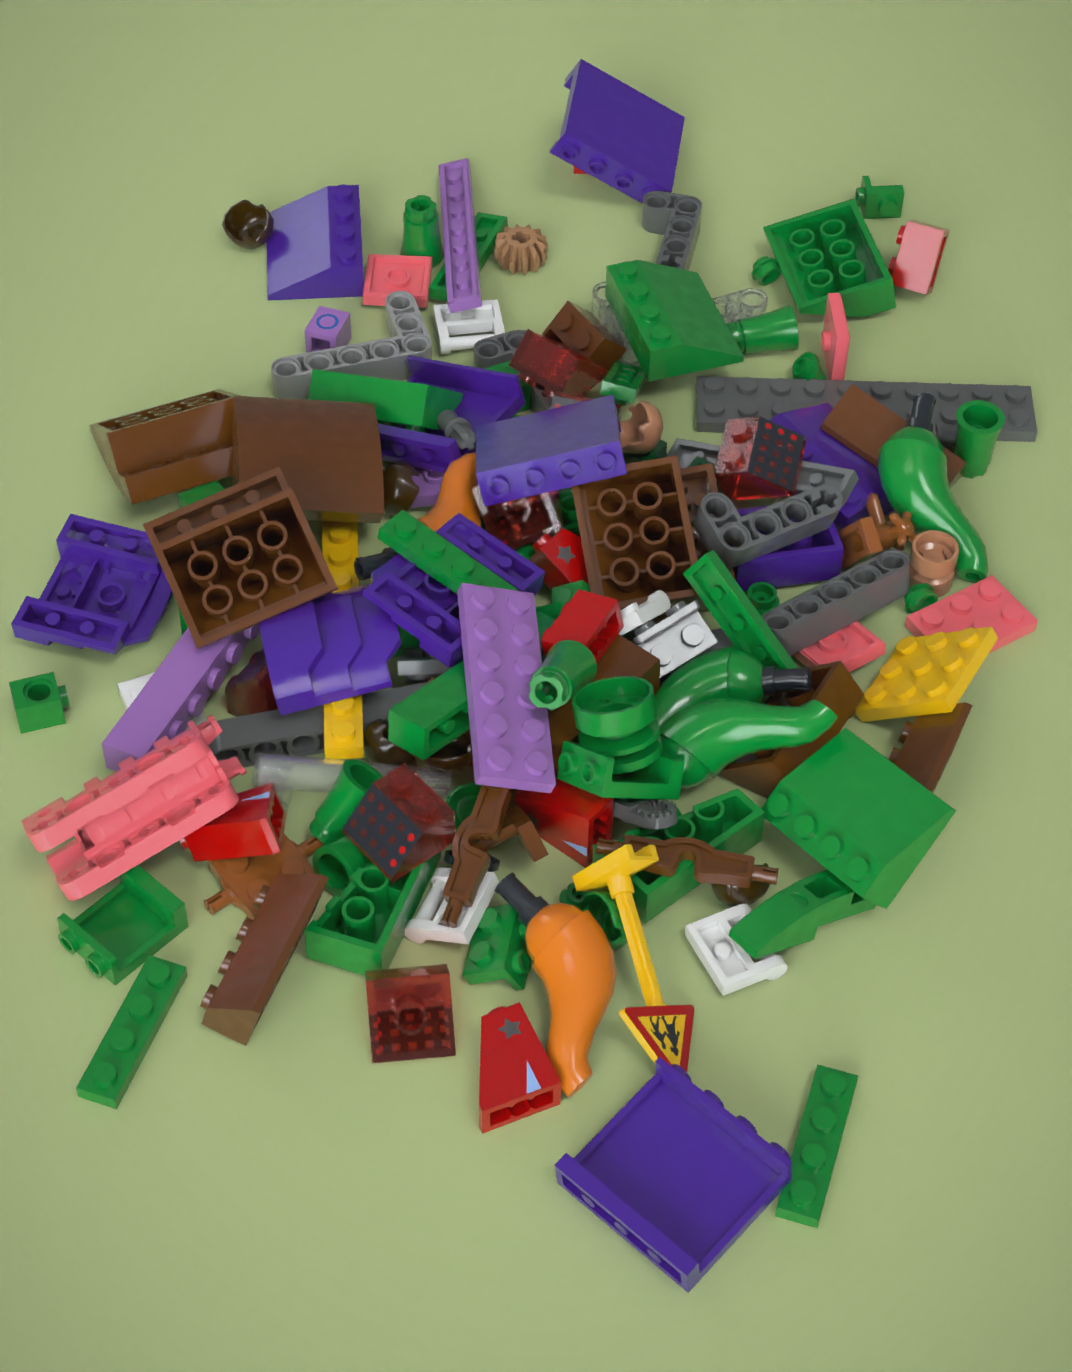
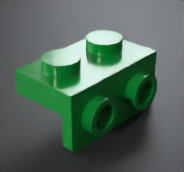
(498, 949)

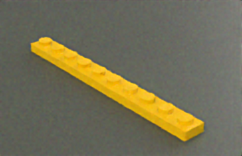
(344, 717)

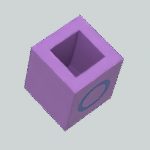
(327, 329)

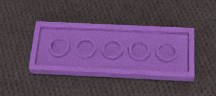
(499, 660)

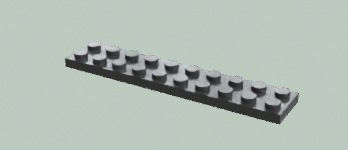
(766, 397)

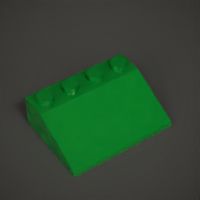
(832, 254)
(669, 319)
(858, 816)

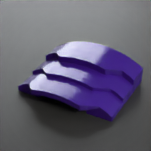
(101, 592)
(432, 609)
(329, 650)

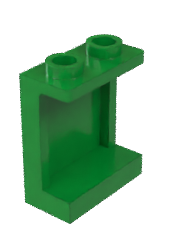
(594, 774)
(124, 926)

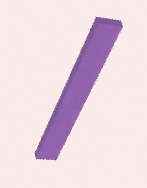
(459, 236)

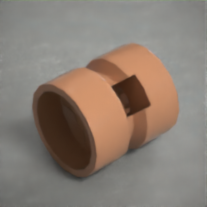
(934, 560)

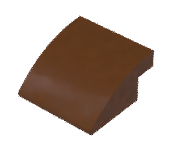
(169, 445)
(323, 450)
(642, 530)
(240, 557)

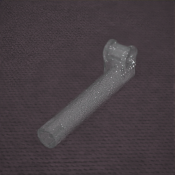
(319, 774)

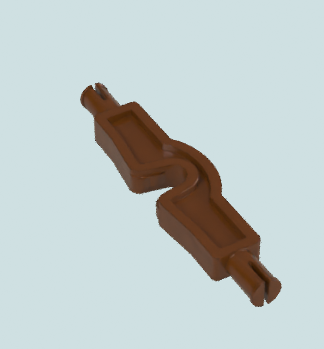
(469, 862)
(709, 864)

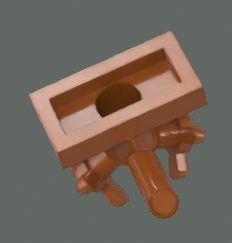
(873, 535)

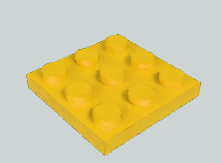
(926, 674)

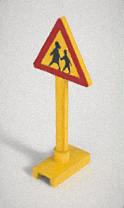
(658, 1027)

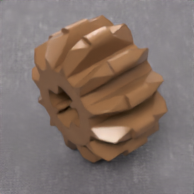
(520, 249)

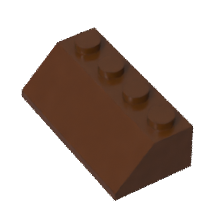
(930, 744)
(766, 768)
(262, 955)

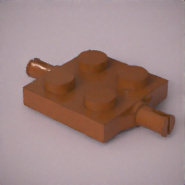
(245, 876)

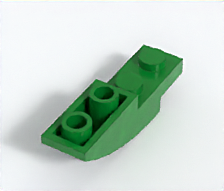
(796, 913)

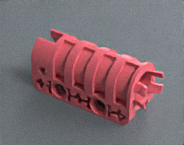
(135, 810)

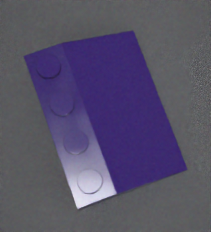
(317, 246)
(827, 450)

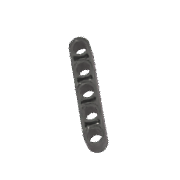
(840, 601)

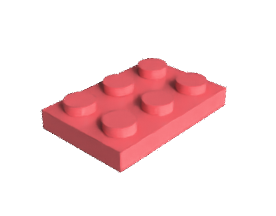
(976, 606)

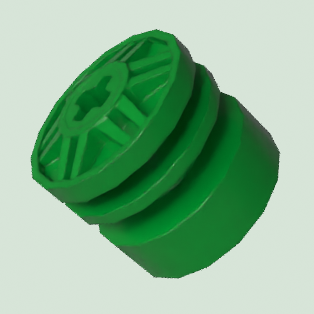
(619, 721)

